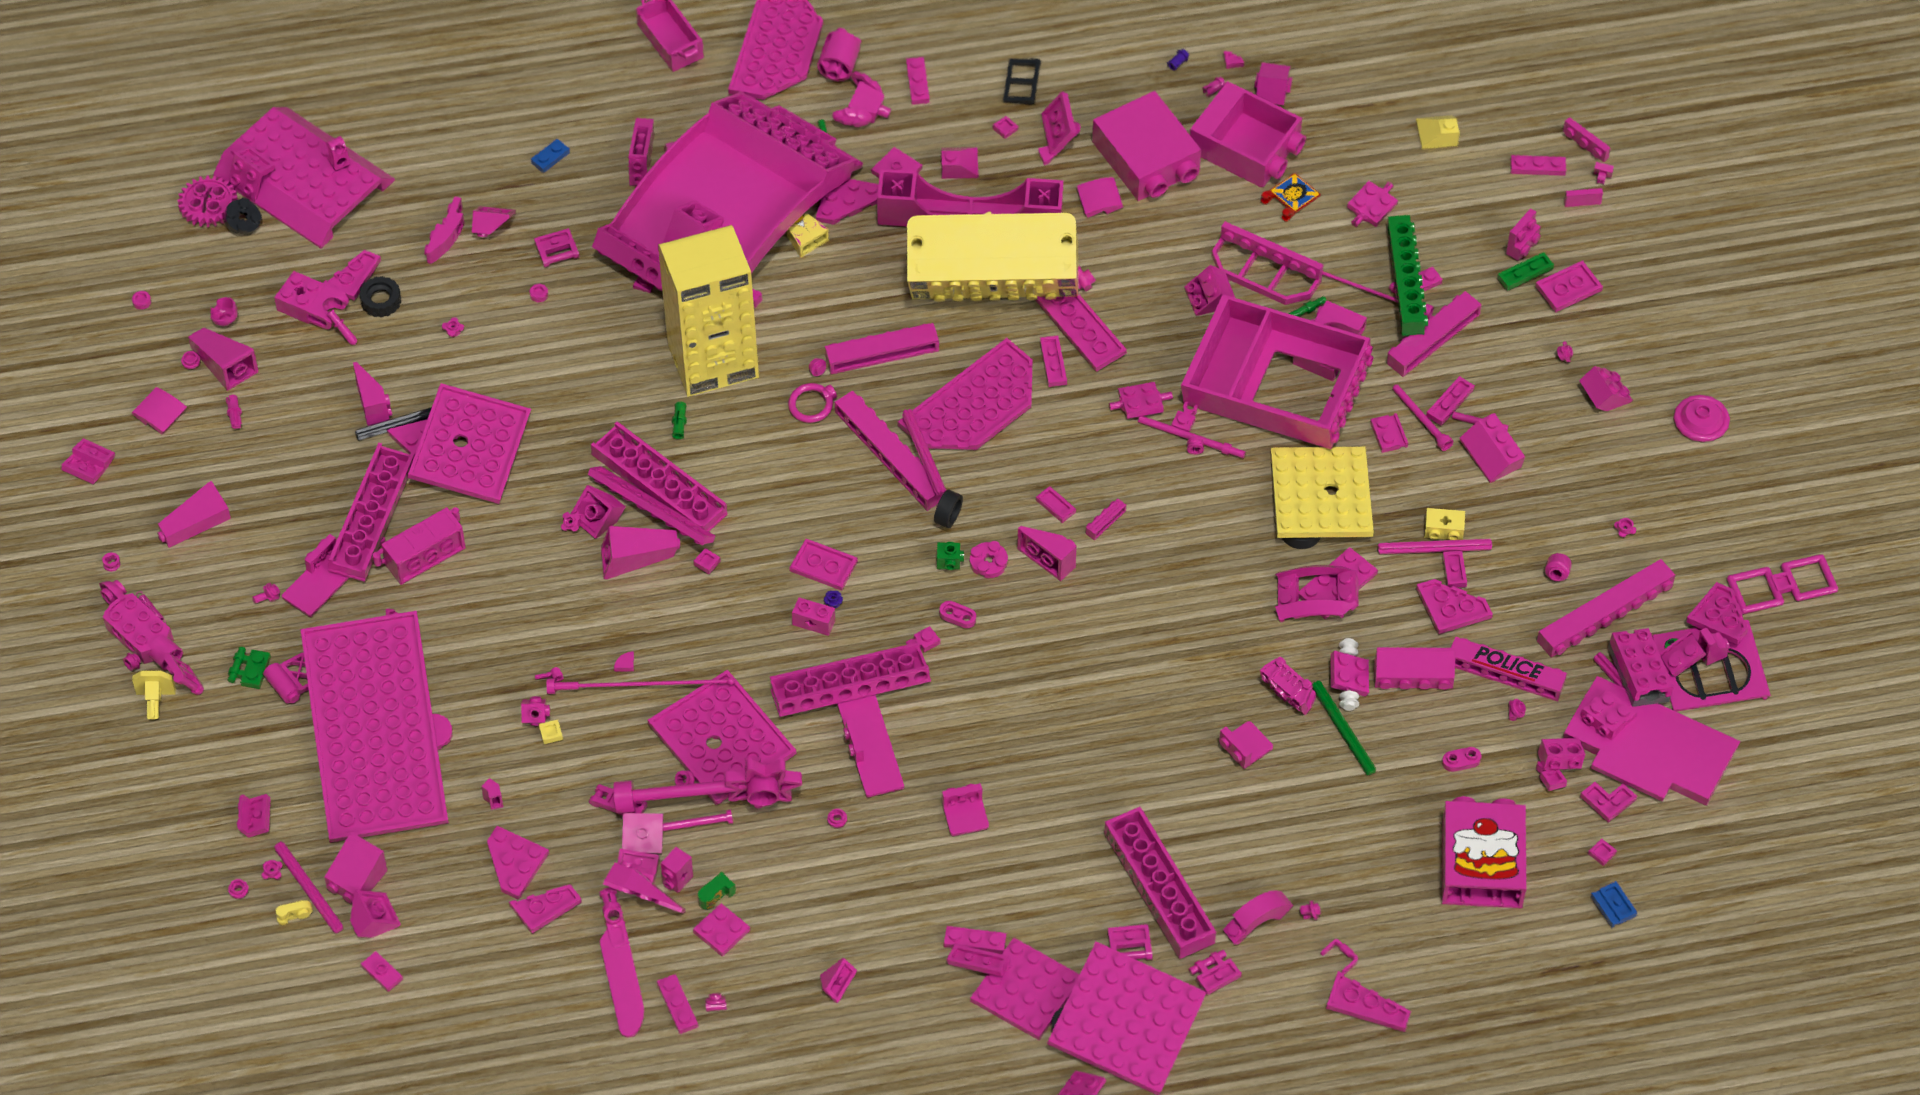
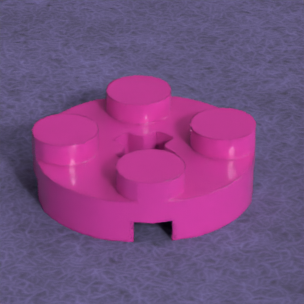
(985, 550)

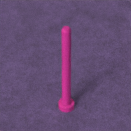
(699, 821)

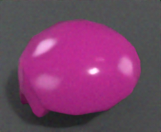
(224, 312)

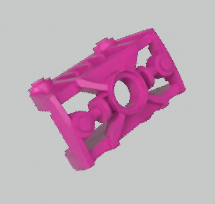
(1289, 685)

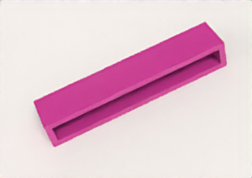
(1439, 330)
(881, 348)

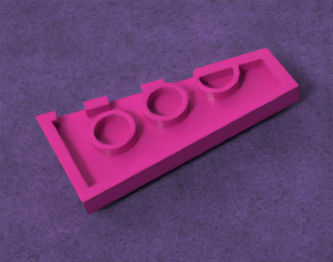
(1359, 1002)

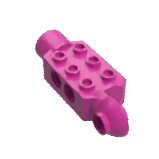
(137, 625)

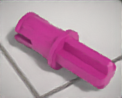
(234, 411)

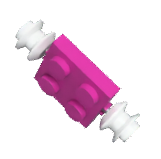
(1349, 674)

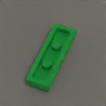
(1525, 271)

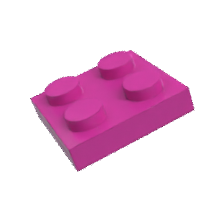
(721, 929)

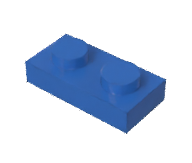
(550, 155)

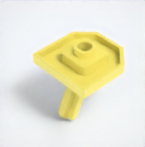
(153, 685)

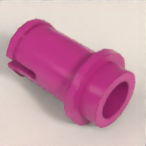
(1214, 86)

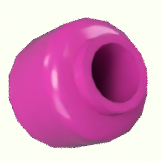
(1558, 567)

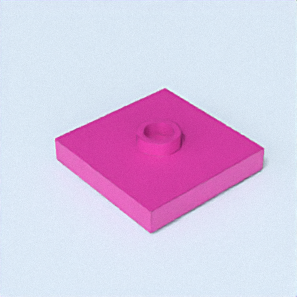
(896, 160)
(643, 832)

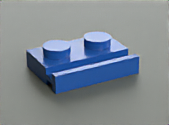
(1614, 904)

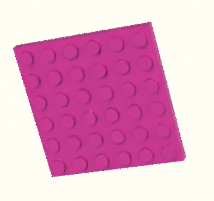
(1127, 1018)

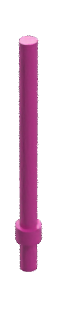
(1225, 448)

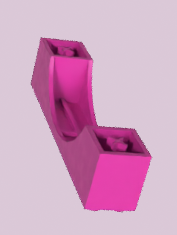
(909, 195)

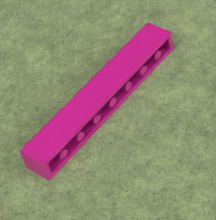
(887, 448)
(1606, 608)

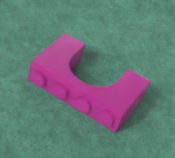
(1336, 317)

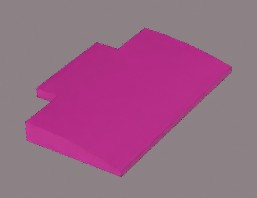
(1656, 749)

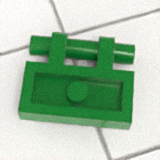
(255, 667)

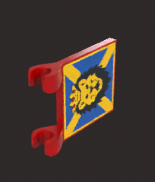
(1293, 194)

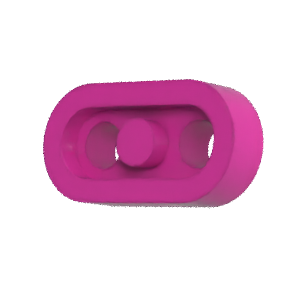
(958, 614)
(1462, 759)

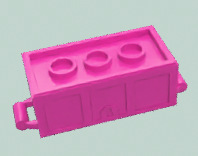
(669, 33)
(422, 545)

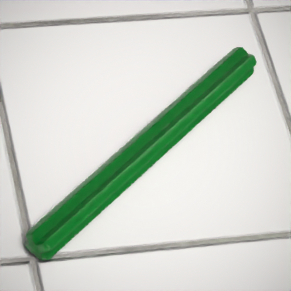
(1344, 728)

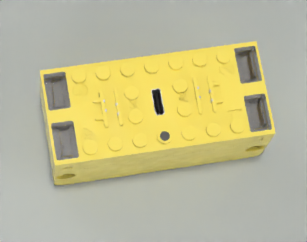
(992, 256)
(709, 310)

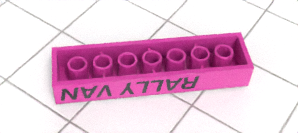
(1160, 882)

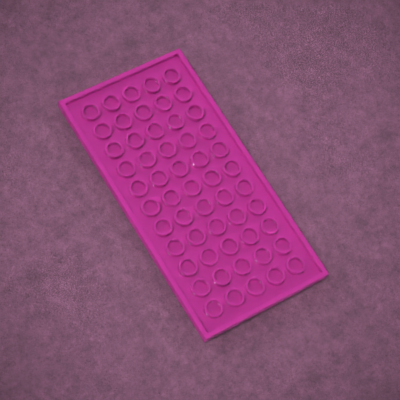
(374, 726)

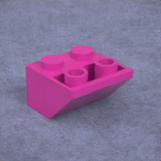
(1208, 289)
(1605, 389)

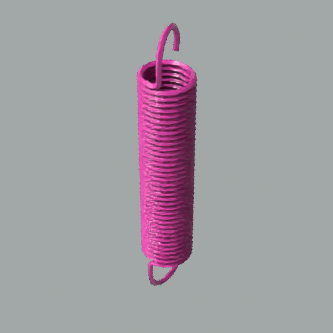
(146, 601)

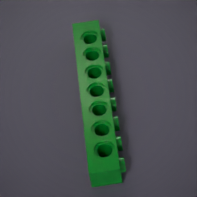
(1406, 275)

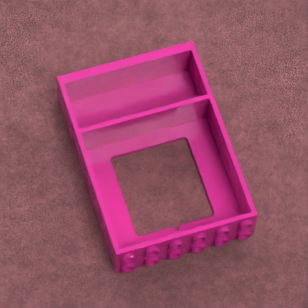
(1238, 353)

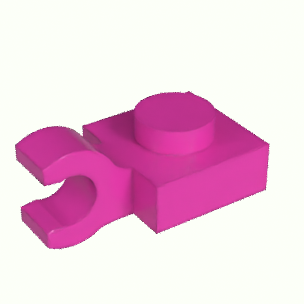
(926, 638)

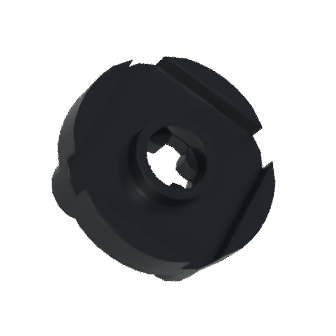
(242, 226)

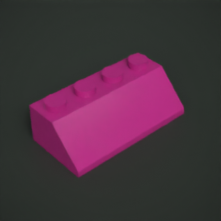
(1414, 668)

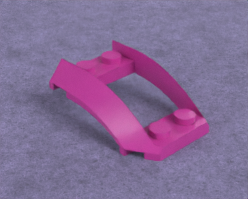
(1288, 592)

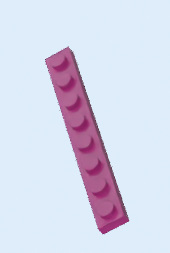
(655, 507)

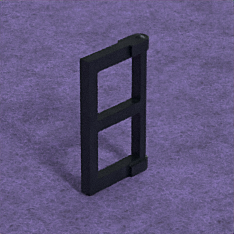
(1026, 81)

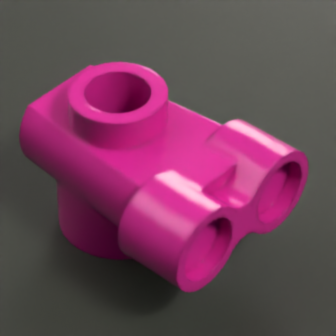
(1085, 279)

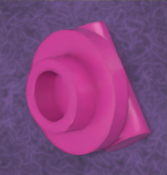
(1516, 709)
(715, 1002)

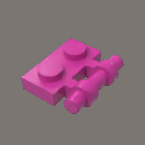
(1218, 976)

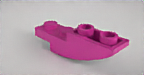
(446, 233)

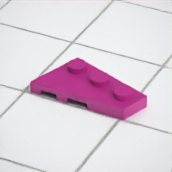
(355, 274)
(544, 908)

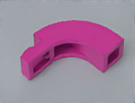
(1256, 911)

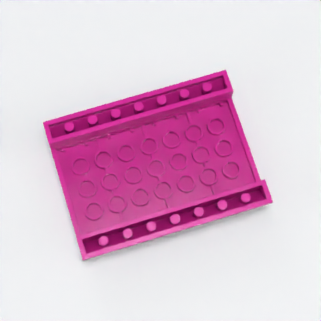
(304, 186)

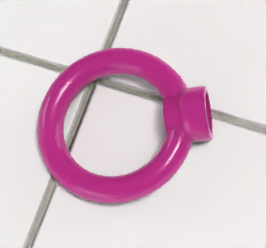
(828, 394)

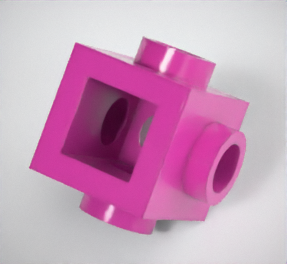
(533, 717)

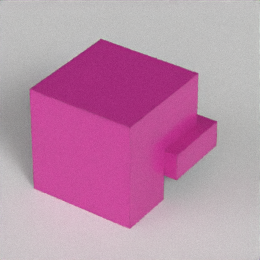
(1273, 82)

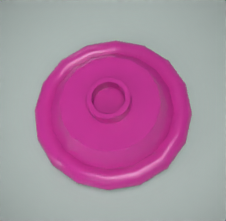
(1701, 418)

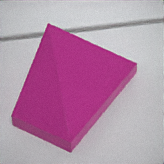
(837, 978)

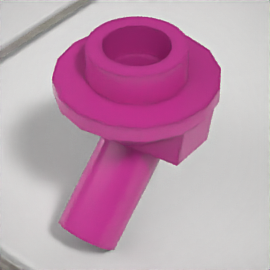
(270, 592)

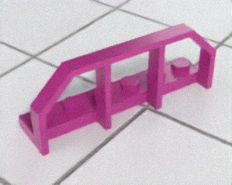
(1272, 251)

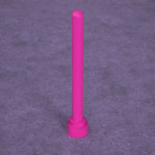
(1443, 441)

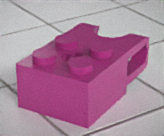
(309, 300)

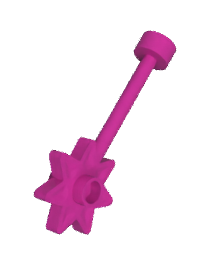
(758, 784)

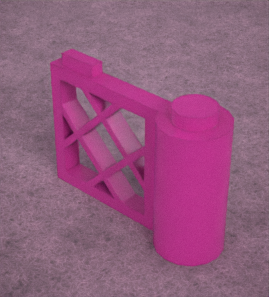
(284, 680)

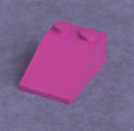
(374, 401)
(1048, 550)

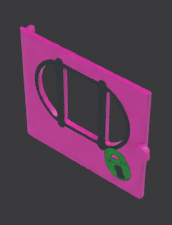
(1746, 650)

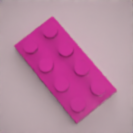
(1326, 586)

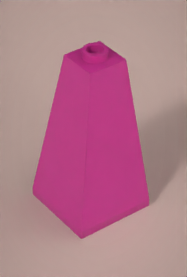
(224, 357)
(633, 548)

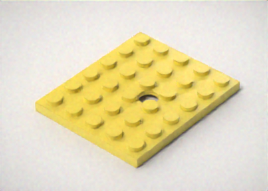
(1306, 508)

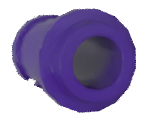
(1181, 56)

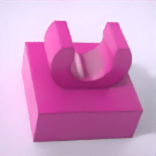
(1603, 171)

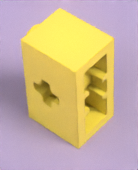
(1444, 524)

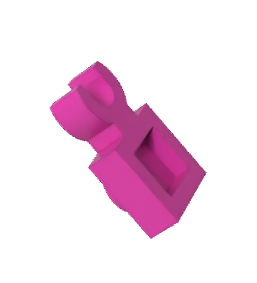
(1185, 419)
(1552, 778)

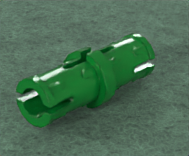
(679, 420)

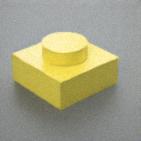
(550, 731)

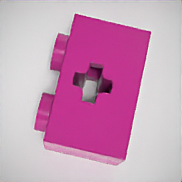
(813, 616)
(676, 870)

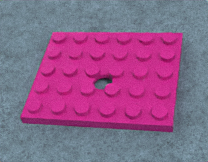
(492, 435)
(722, 714)

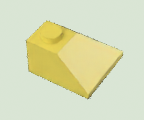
(1438, 131)

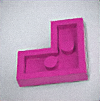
(1608, 804)

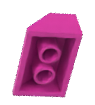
(1492, 448)

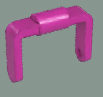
(1346, 950)

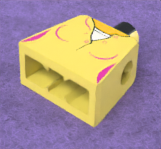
(807, 234)

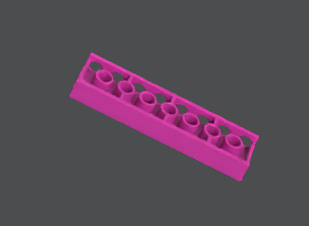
(654, 478)
(370, 513)
(849, 679)

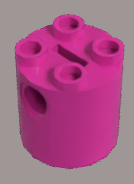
(839, 55)

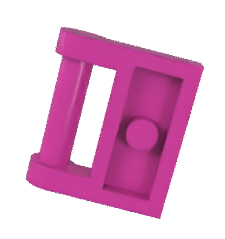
(553, 243)
(183, 674)
(1131, 937)

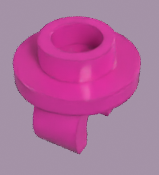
(1311, 910)

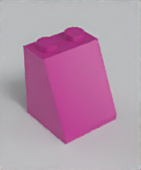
(355, 868)

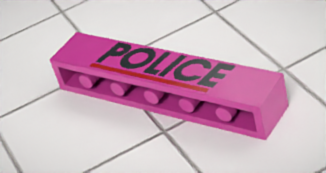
(1508, 669)

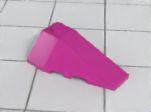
(631, 881)

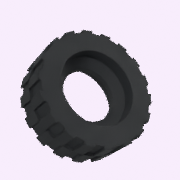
(380, 284)

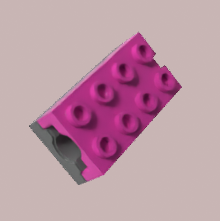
(1640, 667)

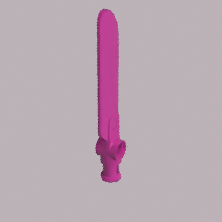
(620, 967)

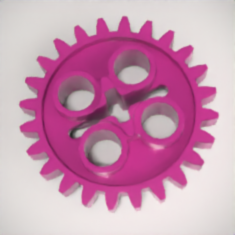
(196, 195)

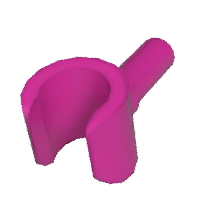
(554, 673)

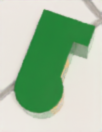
(715, 890)

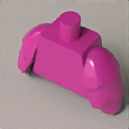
(865, 103)

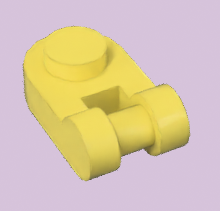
(292, 911)

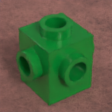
(949, 555)

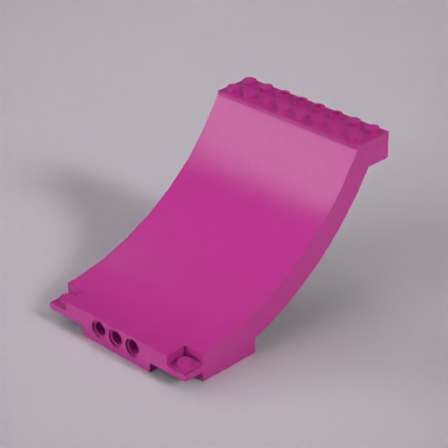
(726, 171)

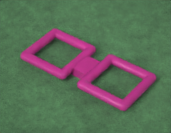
(1783, 583)

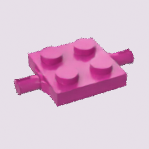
(1372, 204)
(1140, 400)

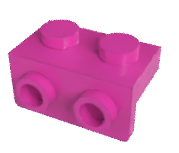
(253, 815)

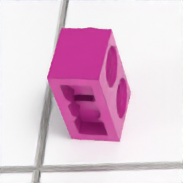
(1561, 753)

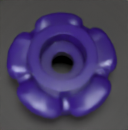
(833, 602)

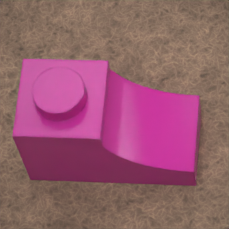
(1714, 646)

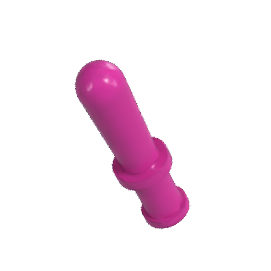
(349, 336)

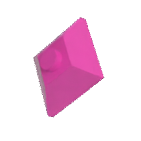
(959, 162)
(488, 219)
(597, 510)
(372, 914)

